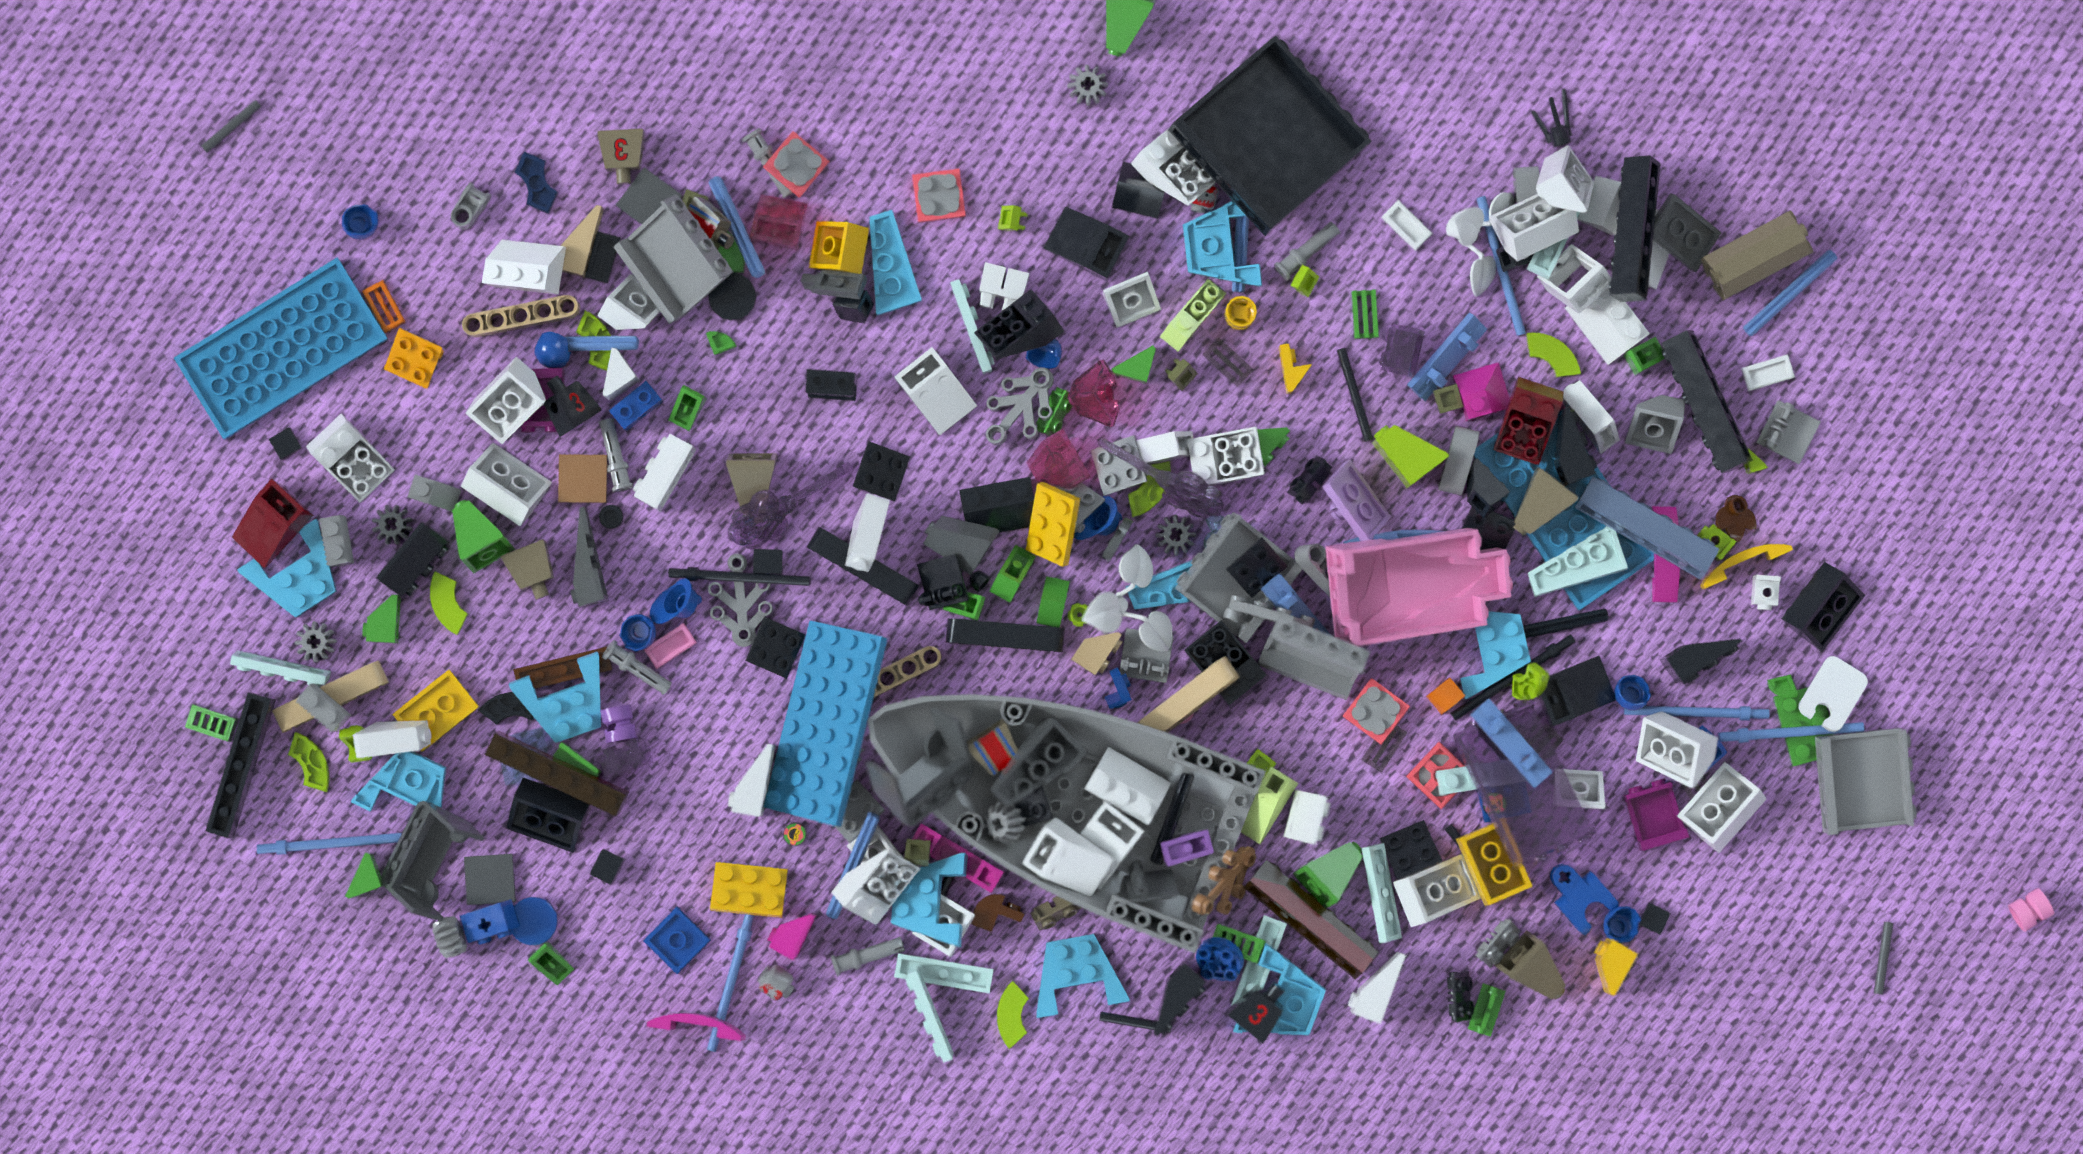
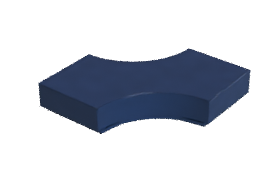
(532, 171)

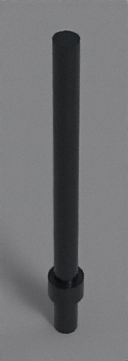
(694, 574)
(1552, 651)

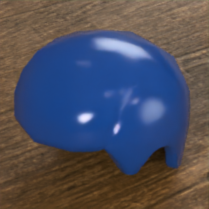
(354, 223)
(552, 350)
(1046, 356)
(642, 627)
(1632, 692)
(1621, 932)

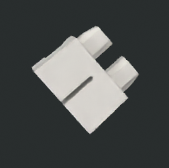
(992, 285)

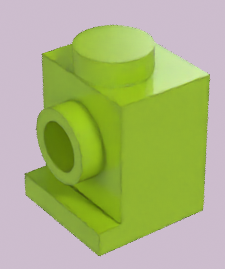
(1725, 542)

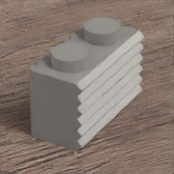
(336, 541)
(323, 708)

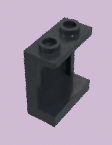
(831, 385)

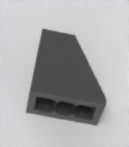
(962, 538)

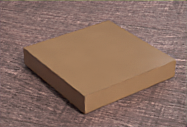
(582, 478)

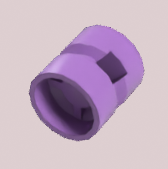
(618, 723)

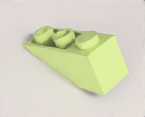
(1192, 315)
(1268, 804)

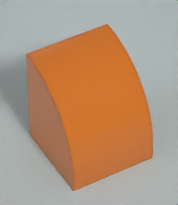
(1445, 695)

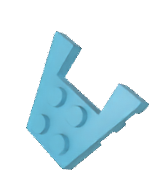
(1211, 247)
(301, 583)
(1502, 651)
(568, 710)
(406, 777)
(919, 903)
(1076, 963)
(1301, 995)

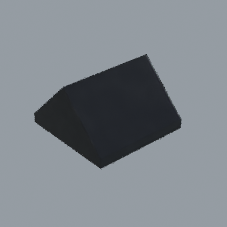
(1136, 194)

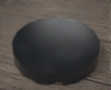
(733, 298)

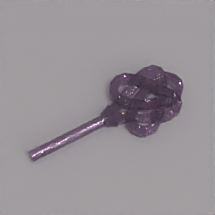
(1181, 490)
(766, 514)

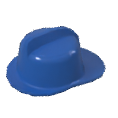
(1101, 521)
(676, 602)

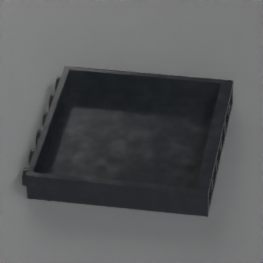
(1270, 135)

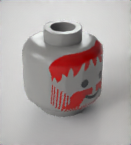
(1206, 201)
(775, 982)

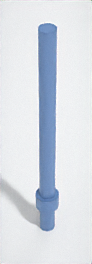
(1504, 276)
(1744, 713)
(1744, 735)
(282, 846)
(743, 935)

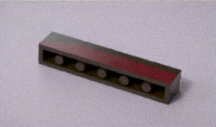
(556, 773)
(1311, 919)

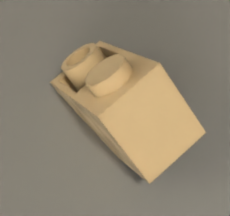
(1095, 650)

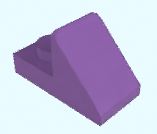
(1186, 847)

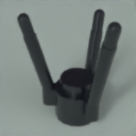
(1559, 135)

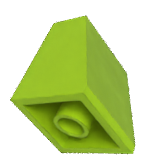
(1407, 453)

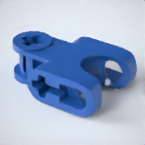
(1578, 894)

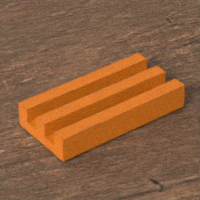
(393, 324)

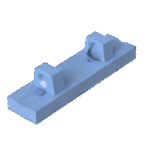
(1447, 357)
(1284, 597)
(1511, 743)

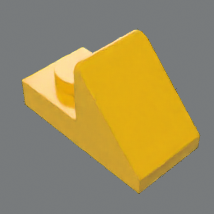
(1291, 374)

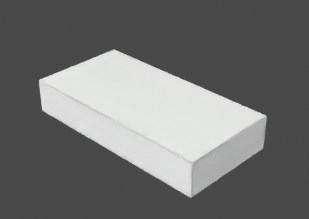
(1406, 225)
(1768, 372)

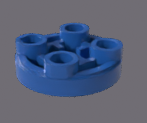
(536, 921)
(1219, 959)

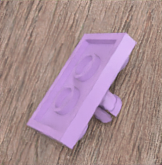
(1355, 502)

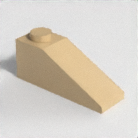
(581, 242)

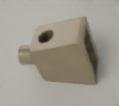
(530, 567)

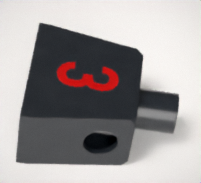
(569, 405)
(1258, 1010)

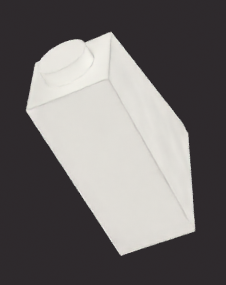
(1592, 416)
(1164, 446)
(866, 532)
(392, 738)

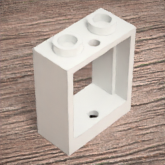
(1586, 289)

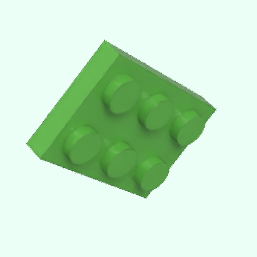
(1800, 748)

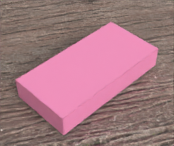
(670, 646)

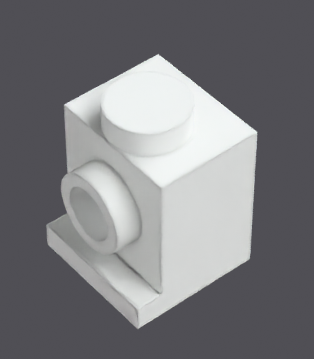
(1761, 582)

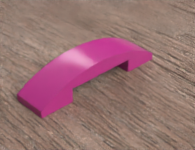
(1666, 575)
(978, 870)
(725, 1029)

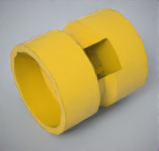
(1240, 313)

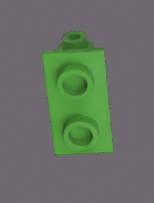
(1060, 405)
(1486, 1009)

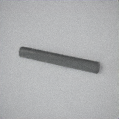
(231, 126)
(1883, 958)

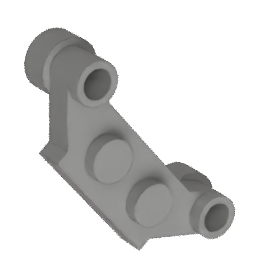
(1238, 608)

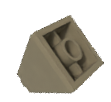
(750, 473)
(1541, 502)
(1532, 966)

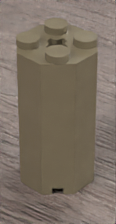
(1757, 255)

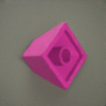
(1482, 391)
(791, 936)

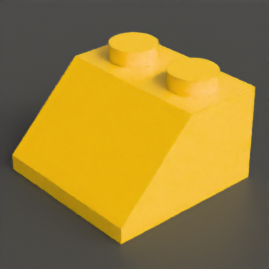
(838, 246)
(1613, 964)

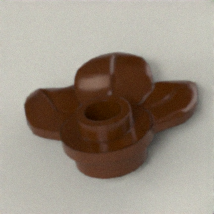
(1735, 520)

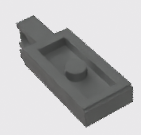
(835, 283)

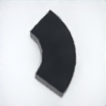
(503, 707)

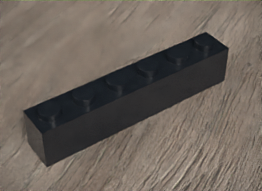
(1635, 228)
(1706, 401)
(240, 765)

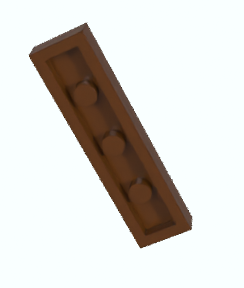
(560, 669)

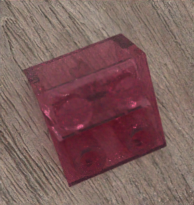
(778, 222)

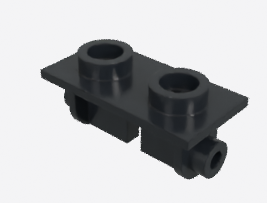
(1315, 470)

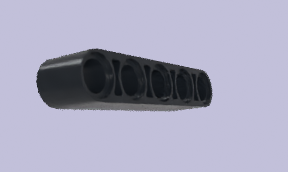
(879, 575)
(1005, 635)

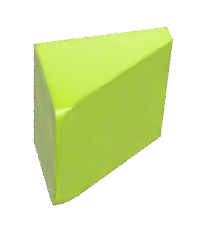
(1755, 465)

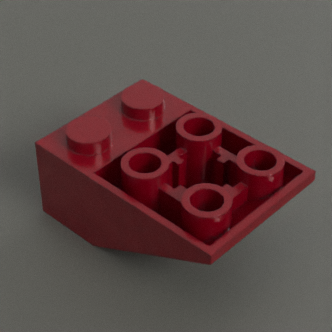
(1528, 420)
(270, 523)

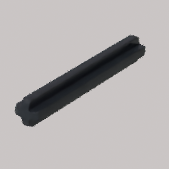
(1566, 623)
(1173, 815)

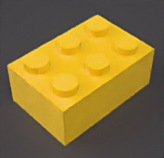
(1491, 865)

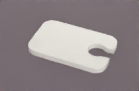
(1836, 687)

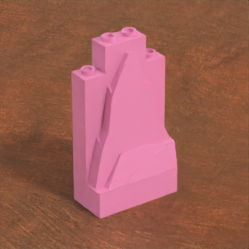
(1414, 585)

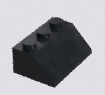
(1000, 504)
(414, 560)
(1823, 606)
(547, 815)

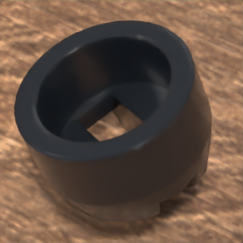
(979, 580)

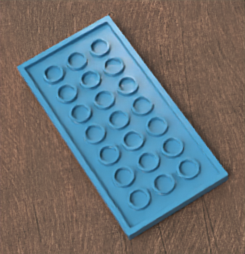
(281, 348)
(1567, 527)
(825, 723)

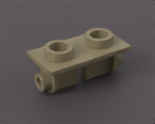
(1047, 917)

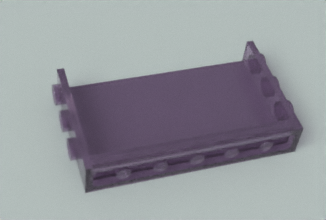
(1526, 818)

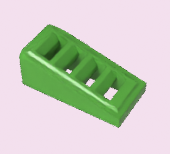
(229, 729)
(1222, 931)

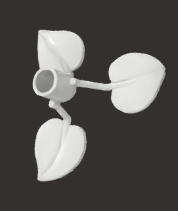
(1465, 227)
(1108, 609)

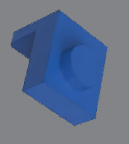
(1122, 696)

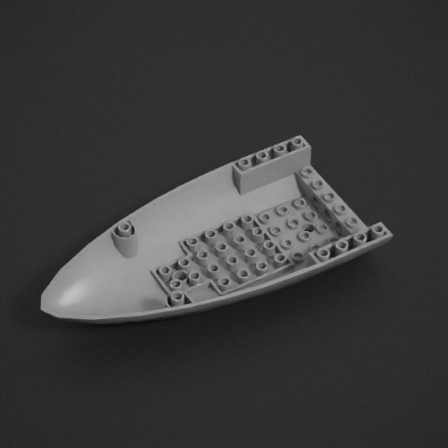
(1215, 802)

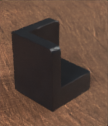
(854, 309)
(768, 561)
(607, 866)

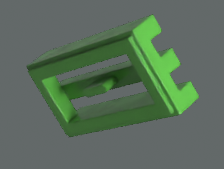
(1364, 293)

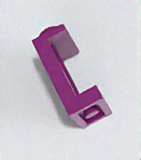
(540, 417)
(1654, 815)

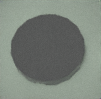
(1117, 539)

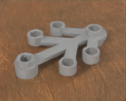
(1022, 403)
(740, 605)

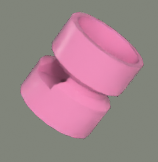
(2029, 910)

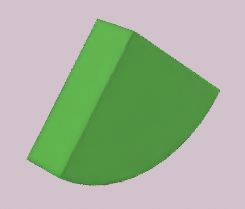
(720, 342)
(1783, 686)

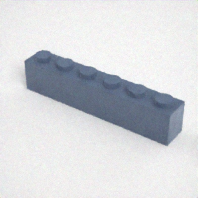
(1647, 528)

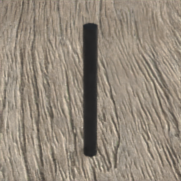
(1355, 395)

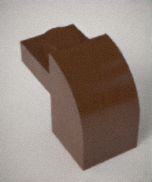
(989, 908)

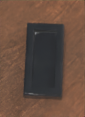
(602, 257)

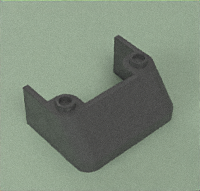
(932, 777)
(420, 854)

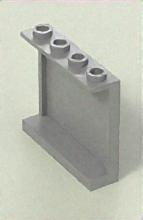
(673, 259)
(1211, 585)
(1313, 657)
(1865, 780)

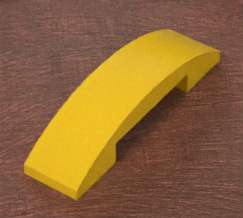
(1770, 550)

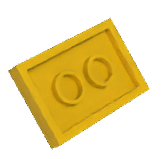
(1052, 524)
(441, 704)
(748, 890)

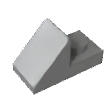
(434, 493)

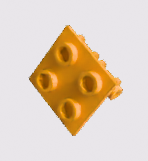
(413, 358)

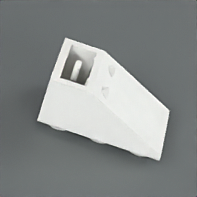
(1172, 169)
(935, 391)
(1226, 456)
(350, 458)
(1306, 816)
(1113, 835)
(1068, 858)
(875, 885)

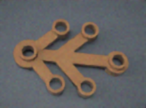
(1241, 861)

